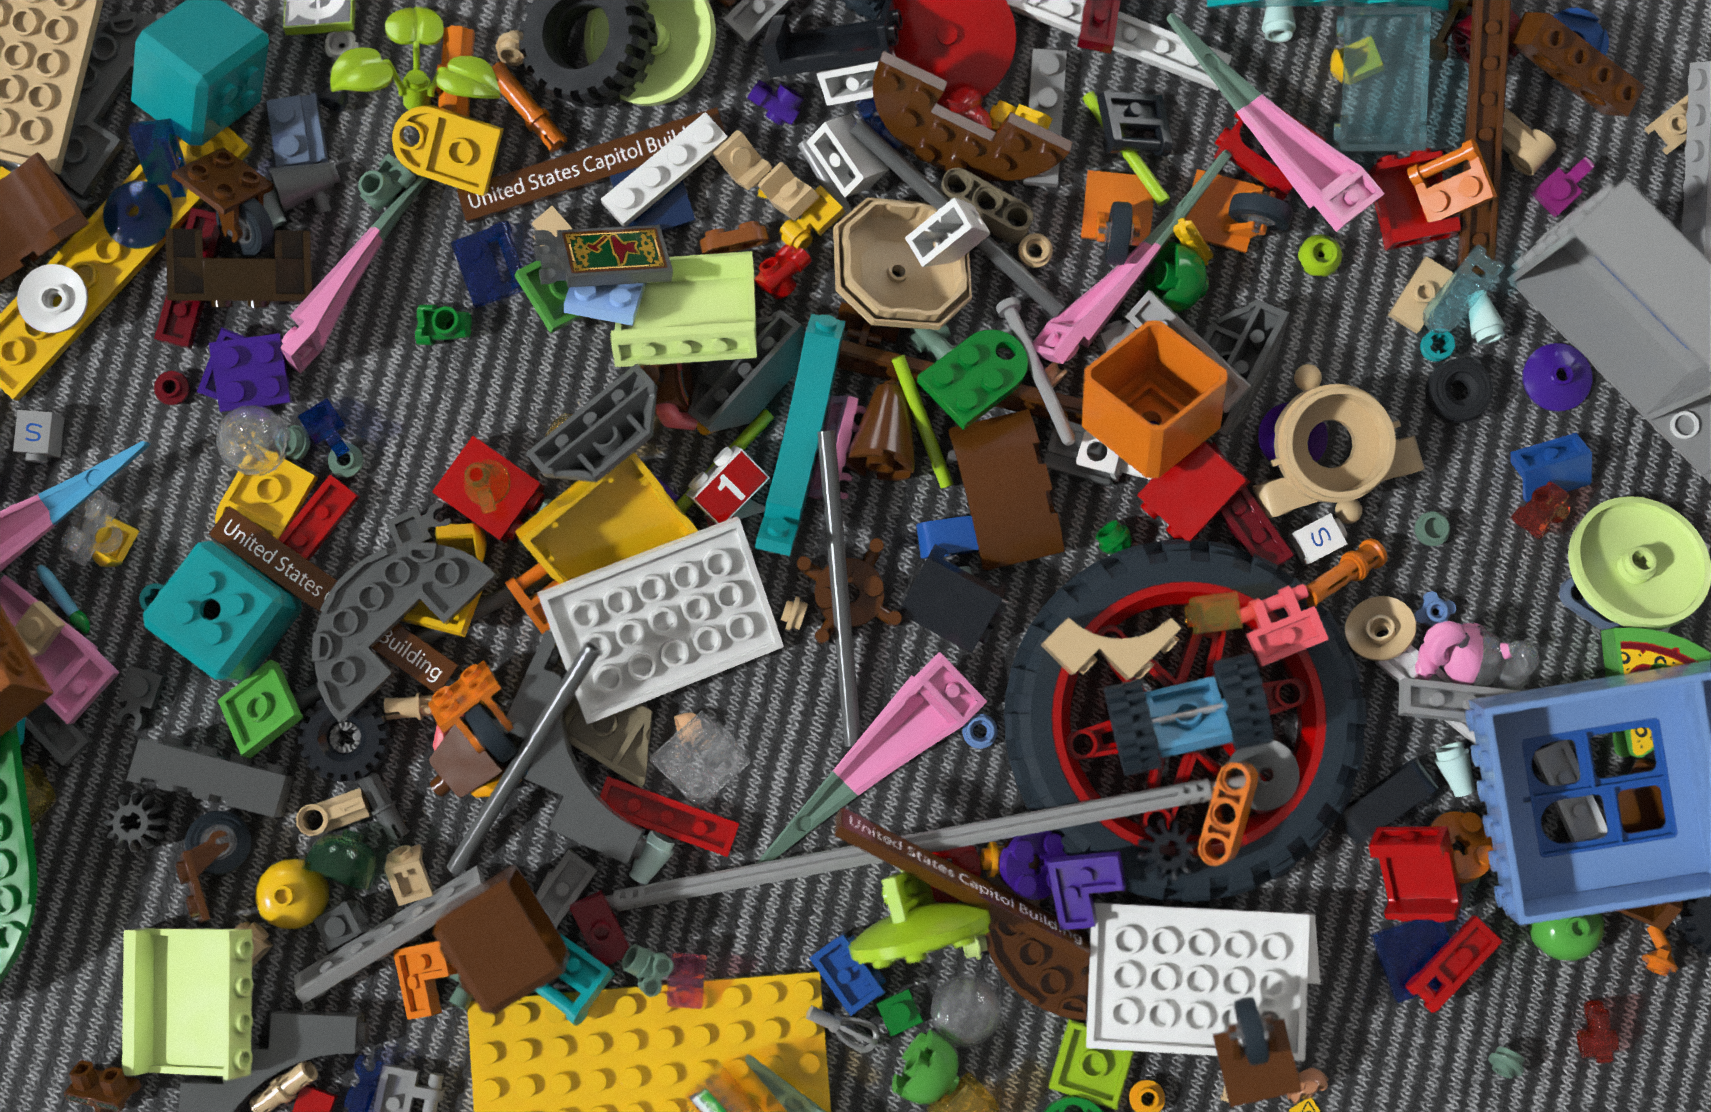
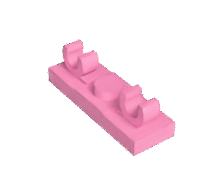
(841, 419)

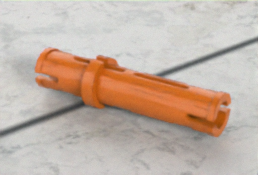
(534, 116)

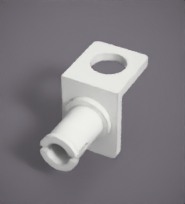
(1110, 464)

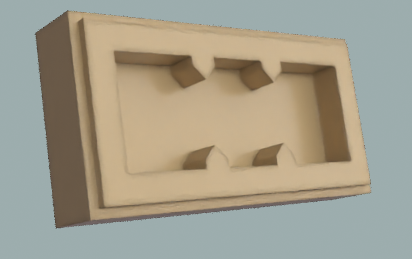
(1418, 293)

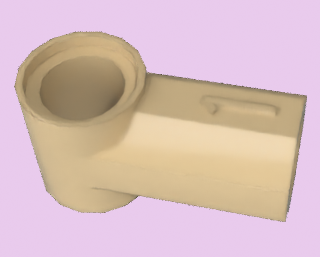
(1526, 147)
(336, 812)

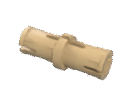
(284, 1087)

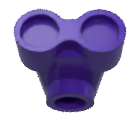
(781, 105)

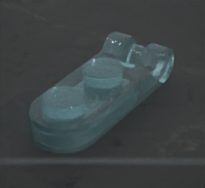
(1461, 291)

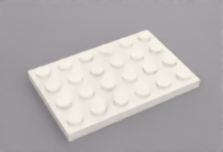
(663, 618)
(1173, 975)

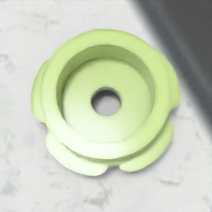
(976, 948)

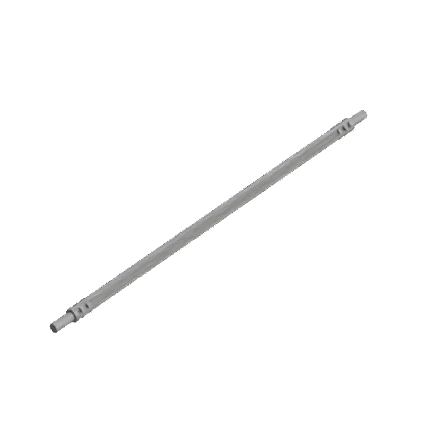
(931, 841)

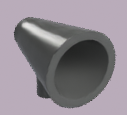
(304, 182)

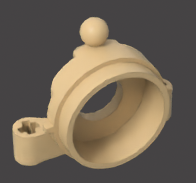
(1372, 459)

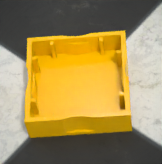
(604, 522)

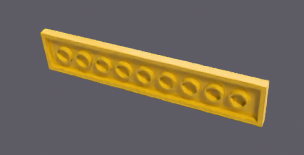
(105, 271)

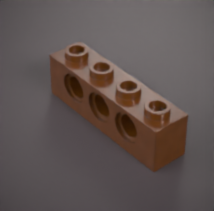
(1576, 64)

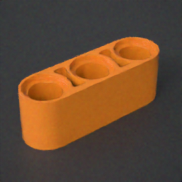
(1216, 826)

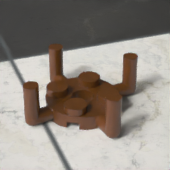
(865, 578)

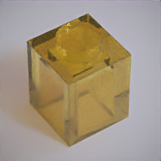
(1213, 613)

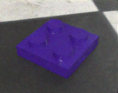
(250, 372)

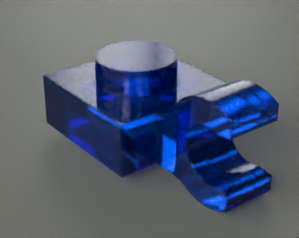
(322, 424)
(361, 1097)

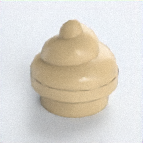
(508, 48)

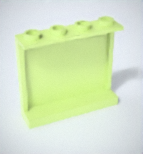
(694, 317)
(187, 1001)

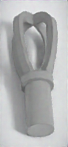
(836, 1023)

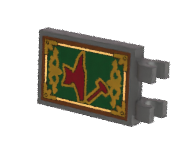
(603, 256)

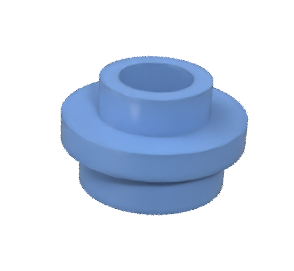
(991, 731)

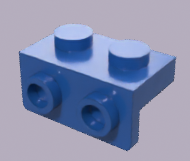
(851, 982)

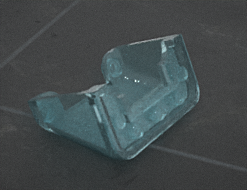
(1384, 79)

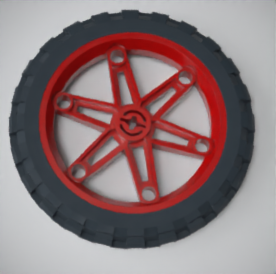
(1326, 699)

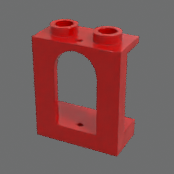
(1252, 162)

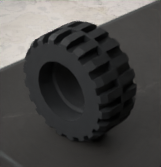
(616, 69)

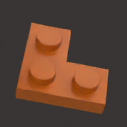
(417, 971)

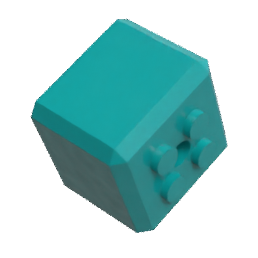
(199, 68)
(251, 617)

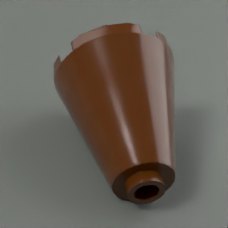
(884, 436)

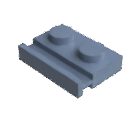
(297, 130)

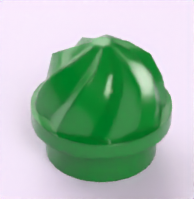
(1114, 537)

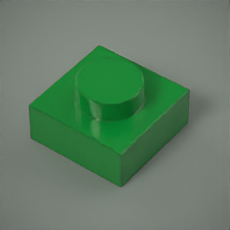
(899, 1012)

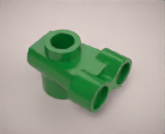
(436, 324)

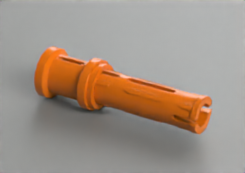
(1352, 567)

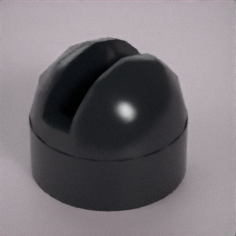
(335, 100)

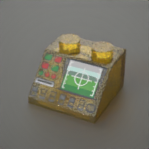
(719, 1093)

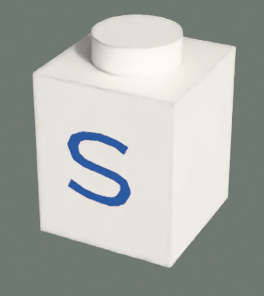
(1318, 539)

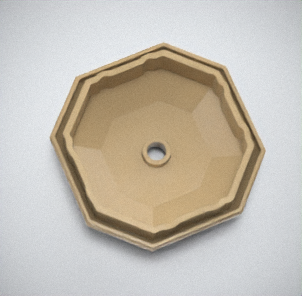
(872, 245)

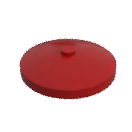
(958, 41)

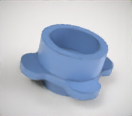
(1431, 602)

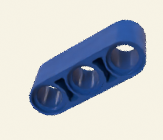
(952, 534)

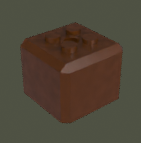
(501, 941)

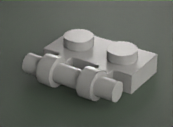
(400, 1087)

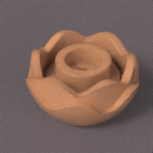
(1311, 1082)

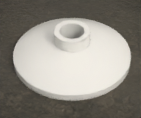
(37, 296)

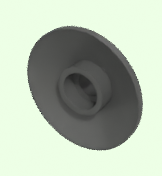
(1283, 770)

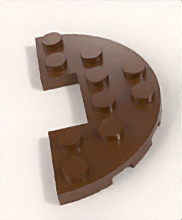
(947, 140)
(1036, 969)

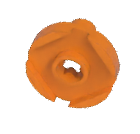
(1470, 832)

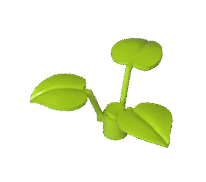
(365, 70)

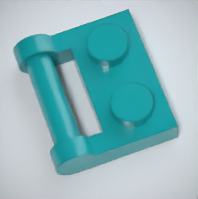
(584, 975)

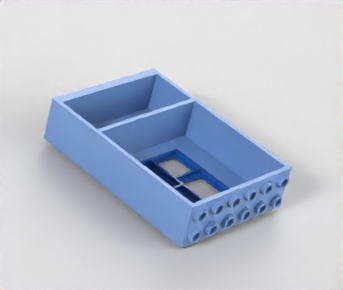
(1622, 869)

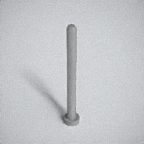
(1009, 309)

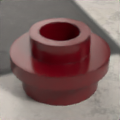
(181, 392)

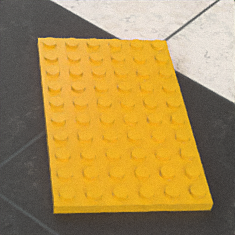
(647, 1055)

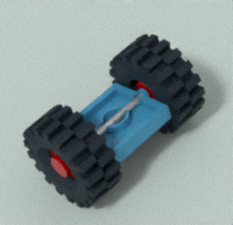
(1189, 715)

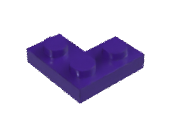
(1076, 879)

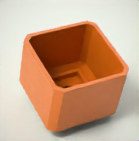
(1156, 379)

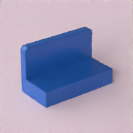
(1561, 460)

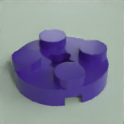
(1015, 860)

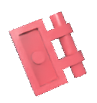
(1287, 635)

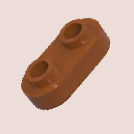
(746, 237)

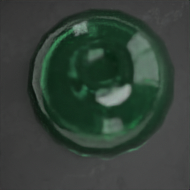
(343, 859)

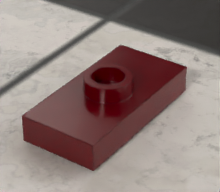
(600, 928)

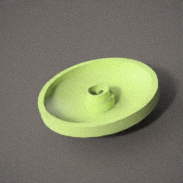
(682, 51)
(1639, 563)

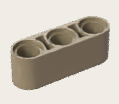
(1003, 204)

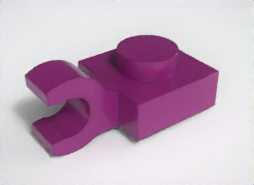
(1560, 188)

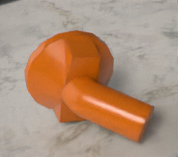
(1660, 960)

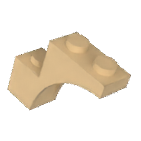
(1130, 657)

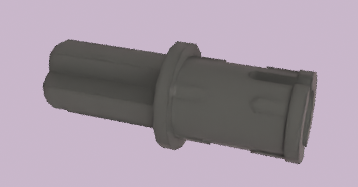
(383, 806)

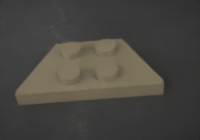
(615, 741)

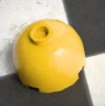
(291, 895)

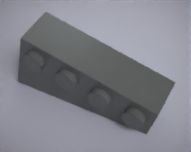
(211, 775)

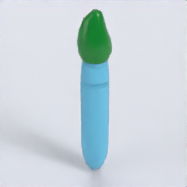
(63, 599)

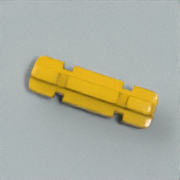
(1190, 237)

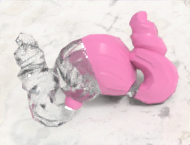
(1475, 656)

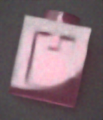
(687, 981)

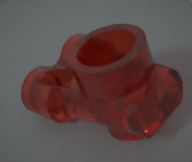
(1547, 506)
(1598, 1038)

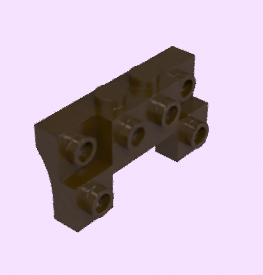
(238, 278)

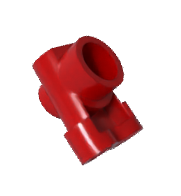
(778, 271)

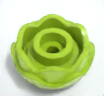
(1312, 262)

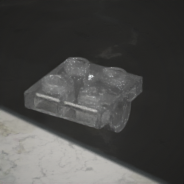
(80, 538)
(700, 759)

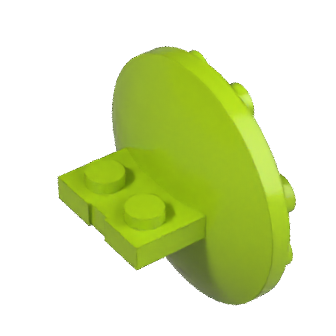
(916, 924)

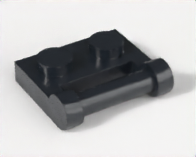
(1135, 113)

